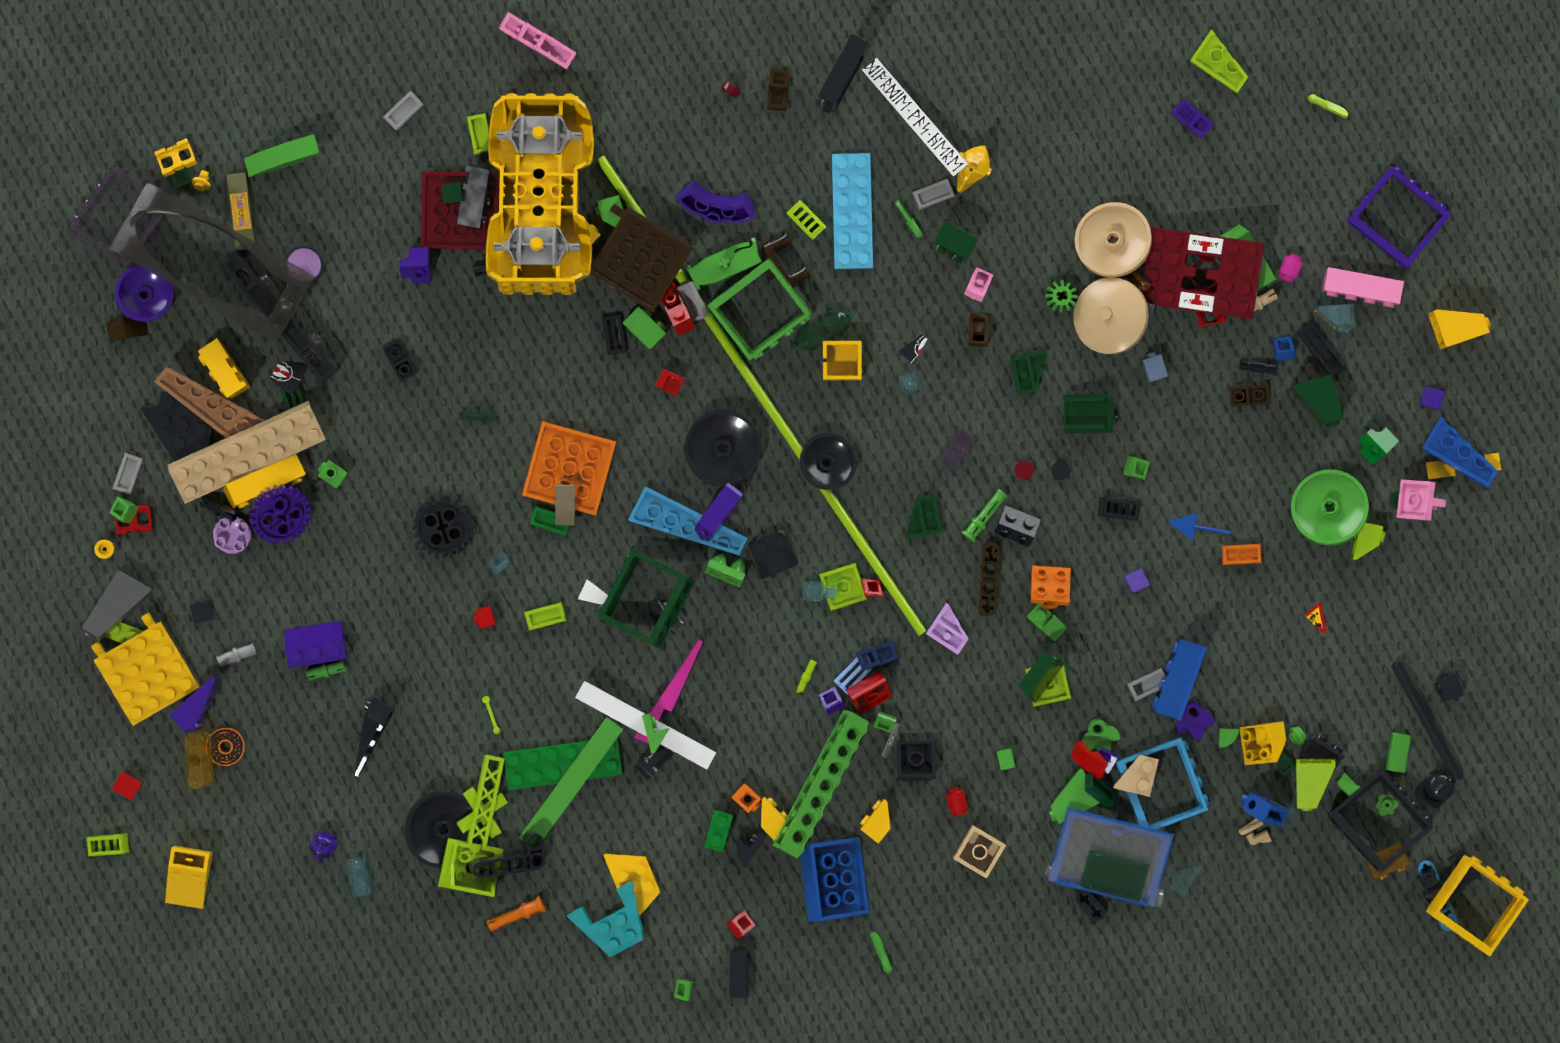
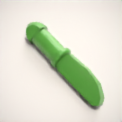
(911, 223)
(881, 952)

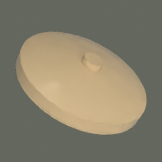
(1113, 239)
(1111, 315)

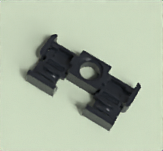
(1433, 885)

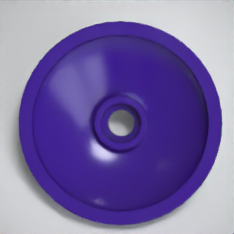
(128, 292)

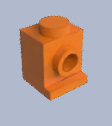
(739, 796)

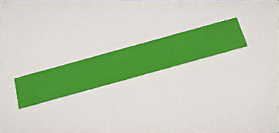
(573, 779)

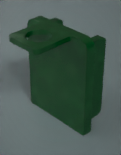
(1089, 413)
(1041, 676)

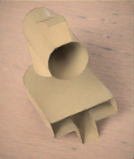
(1253, 839)

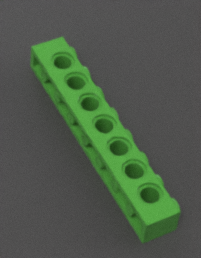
(811, 788)

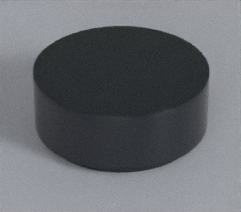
(1060, 470)

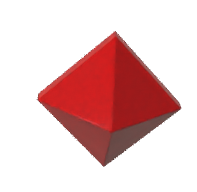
(872, 588)

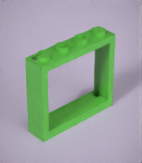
(773, 340)

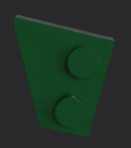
(1027, 371)
(924, 518)

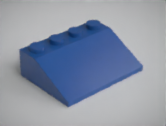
(1179, 679)
(834, 879)

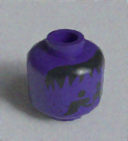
(323, 845)

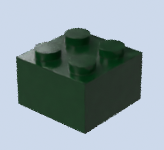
(954, 242)

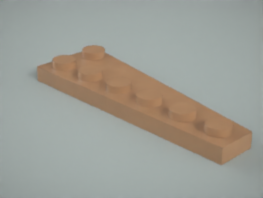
(209, 406)

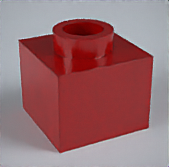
(484, 617)

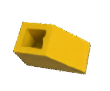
(771, 818)
(878, 822)

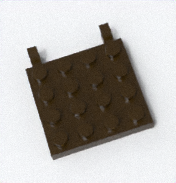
(640, 258)

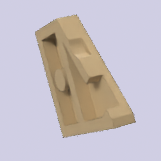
(1139, 776)

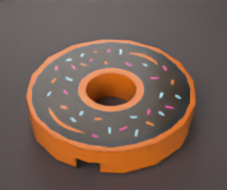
(237, 746)

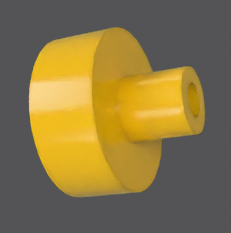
(101, 545)

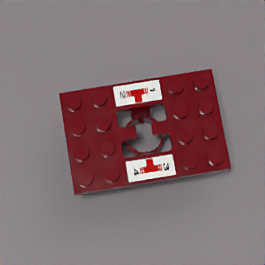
(1235, 277)

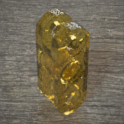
(199, 745)

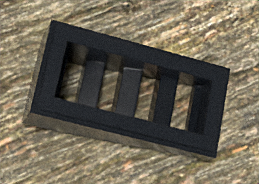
(1103, 508)

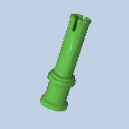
(979, 523)

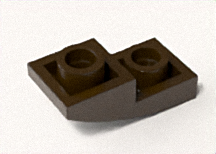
(1249, 395)

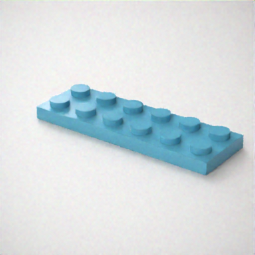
(852, 211)

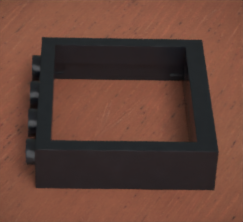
(842, 74)
(1400, 795)

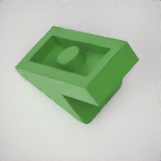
(1046, 622)
(654, 738)

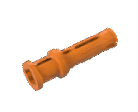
(525, 911)

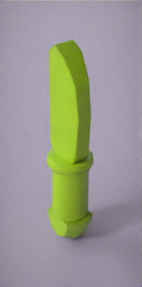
(1334, 108)

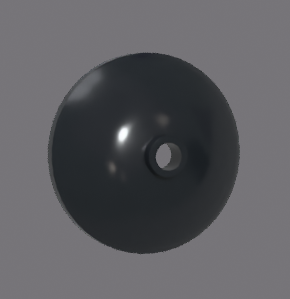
(836, 452)

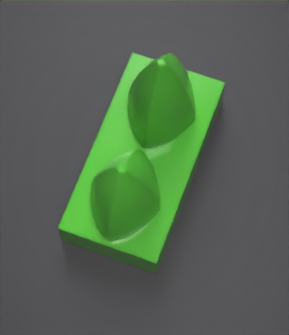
(734, 574)

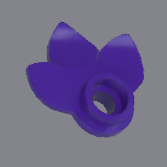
(1194, 723)

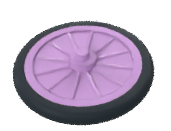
(308, 259)

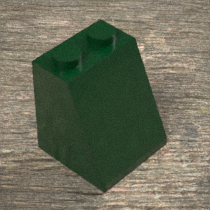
(1320, 400)

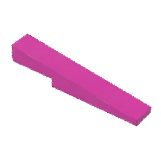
(673, 690)

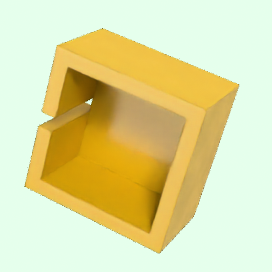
(843, 360)

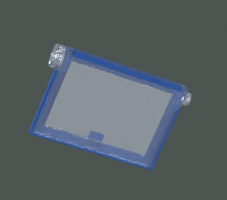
(1090, 831)

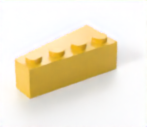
(245, 489)

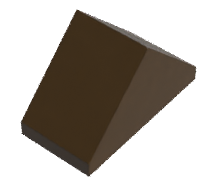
(125, 329)

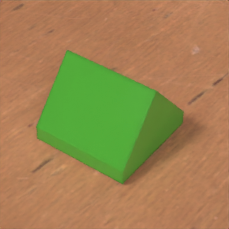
(885, 722)
(684, 989)

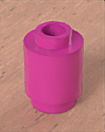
(1290, 268)

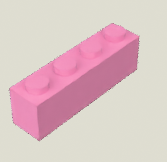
(1362, 286)

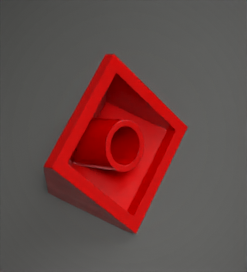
(869, 693)

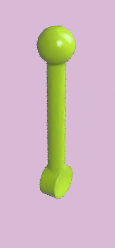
(486, 700)

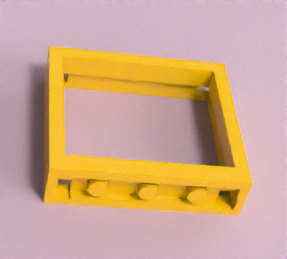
(1503, 923)

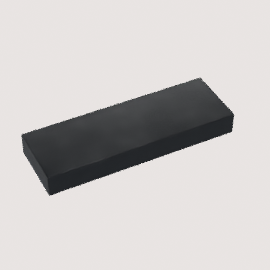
(1320, 349)

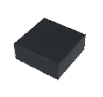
(201, 612)

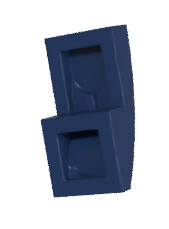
(877, 656)

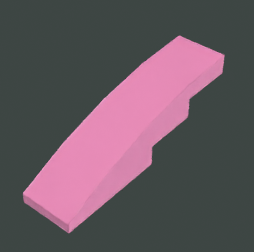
(537, 40)

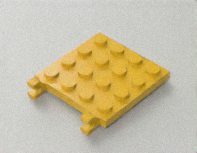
(145, 672)

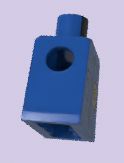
(1264, 809)

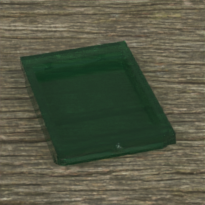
(1114, 875)

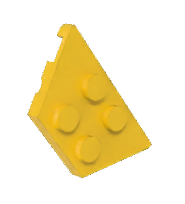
(634, 868)

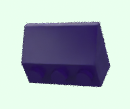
(315, 644)

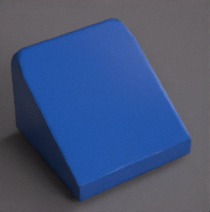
(1283, 348)

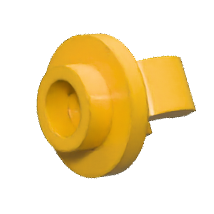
(201, 183)

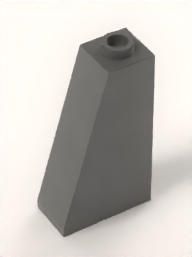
(116, 603)

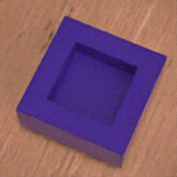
(1110, 757)

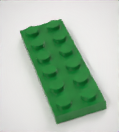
(550, 763)

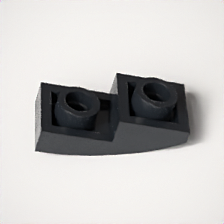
(399, 360)

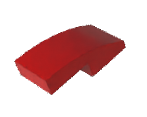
(1090, 761)

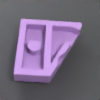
(948, 630)

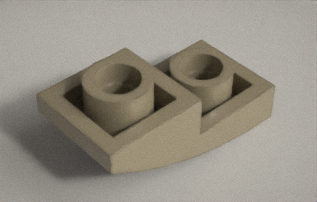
(565, 504)

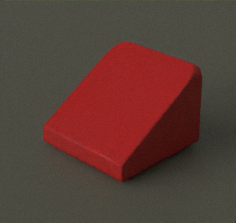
(741, 924)

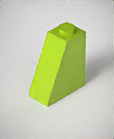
(1312, 781)

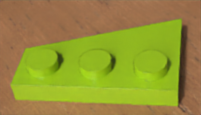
(1218, 63)

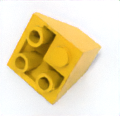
(1262, 742)

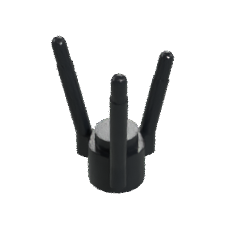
(656, 610)

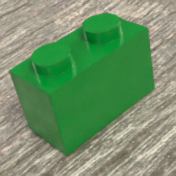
(718, 830)

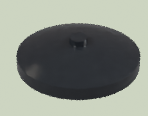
(722, 448)
(433, 822)

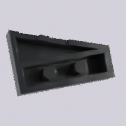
(475, 198)

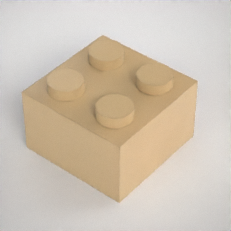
(979, 851)

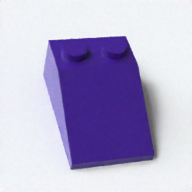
(193, 710)

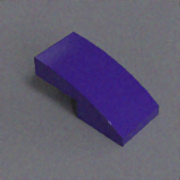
(1191, 118)

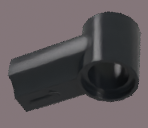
(650, 763)

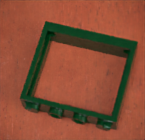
(670, 611)

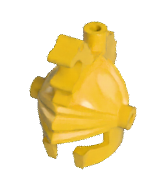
(977, 167)

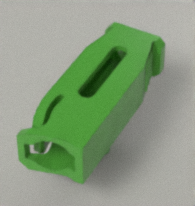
(725, 264)

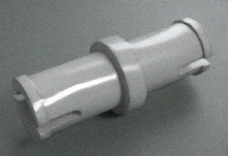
(236, 655)

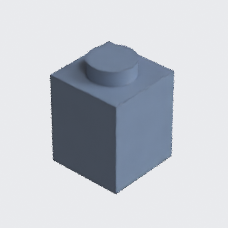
(1154, 367)

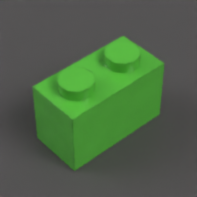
(645, 328)

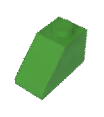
(604, 207)

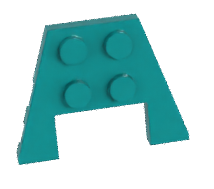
(616, 930)

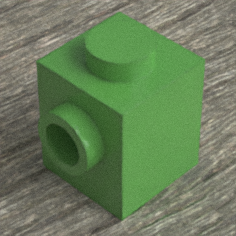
(332, 474)

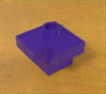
(416, 265)

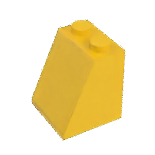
(1457, 327)

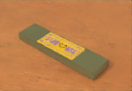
(240, 207)

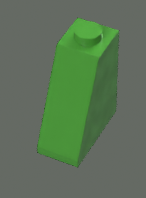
(1072, 796)

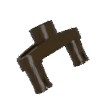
(771, 249)

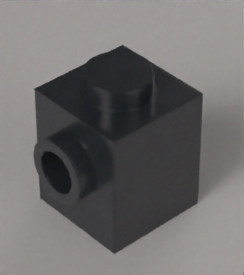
(1448, 686)

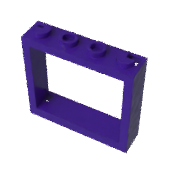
(1379, 241)

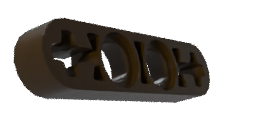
(993, 579)

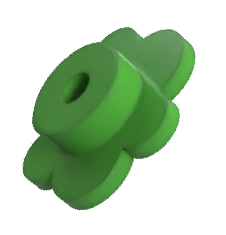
(1392, 804)

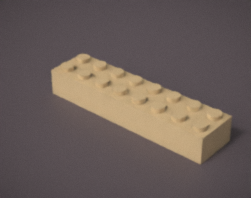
(246, 452)

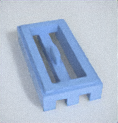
(842, 685)

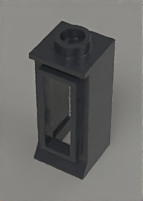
(739, 972)

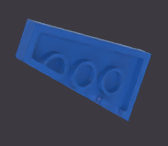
(1450, 448)

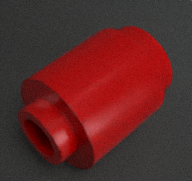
(956, 801)

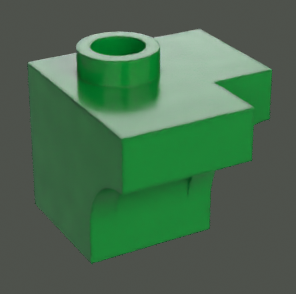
(1377, 444)

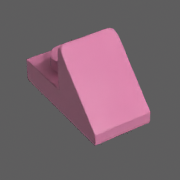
(978, 284)

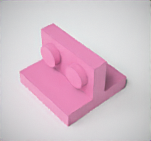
(1417, 500)

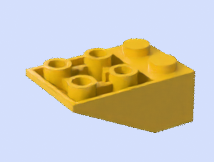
(188, 876)

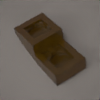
(778, 89)

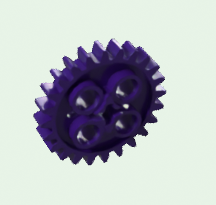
(280, 514)

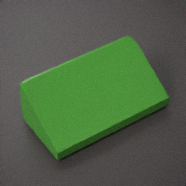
(1398, 752)

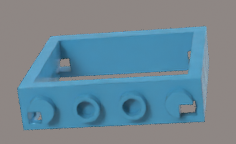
(1195, 783)

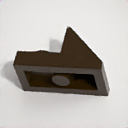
(978, 330)

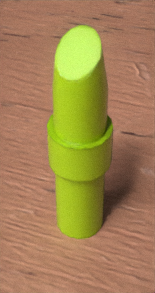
(806, 676)

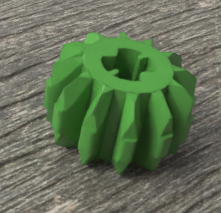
(1063, 302)

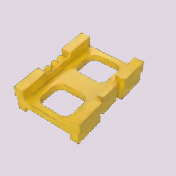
(173, 152)

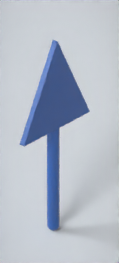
(1188, 525)

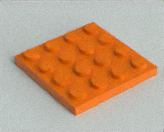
(569, 459)

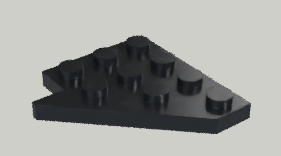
(178, 427)

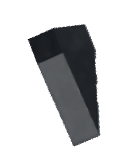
(374, 723)

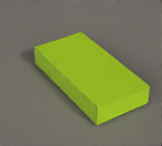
(479, 133)
(545, 616)

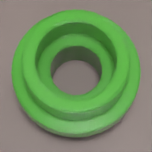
(1297, 735)

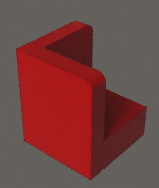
(669, 382)
(127, 785)

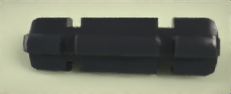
(1257, 366)

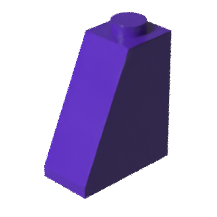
(718, 512)

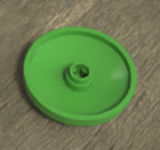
(1330, 507)

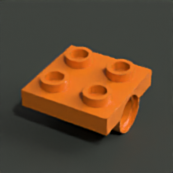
(1050, 586)

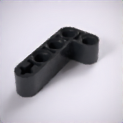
(508, 858)

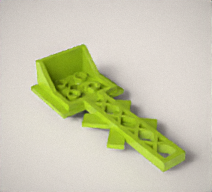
(460, 853)

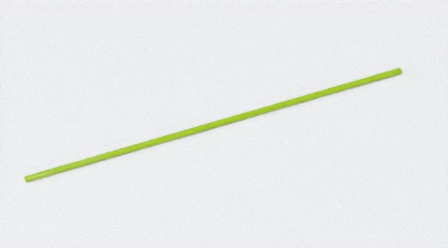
(780, 423)

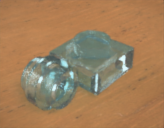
(814, 591)

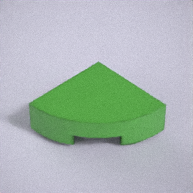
(1227, 736)

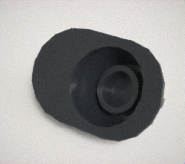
(1435, 788)

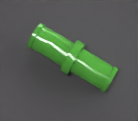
(326, 670)

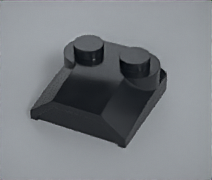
(772, 554)
(916, 760)

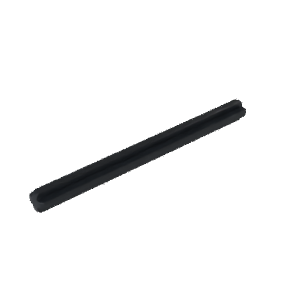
(1427, 721)

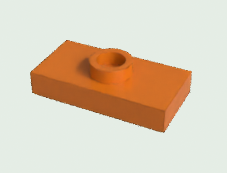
(1241, 554)

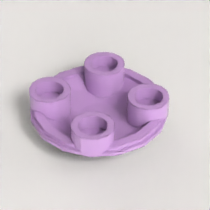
(232, 536)

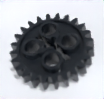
(426, 532)

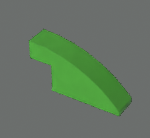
(282, 155)

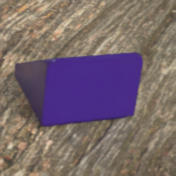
(1432, 398)
(1137, 580)
(831, 700)

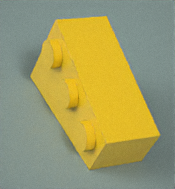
(223, 369)

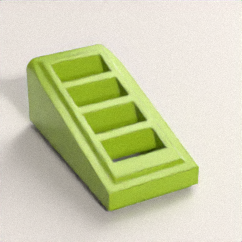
(817, 231)
(122, 848)

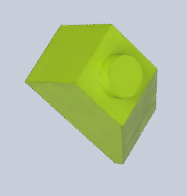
(1367, 540)

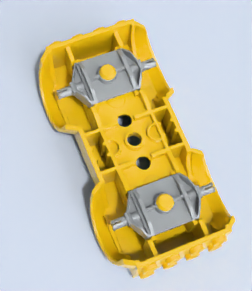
(551, 249)

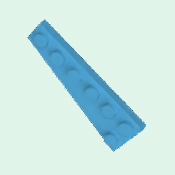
(673, 518)

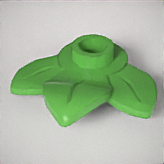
(1102, 738)

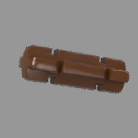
(1138, 281)

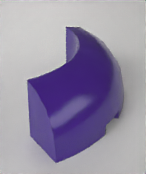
(715, 207)

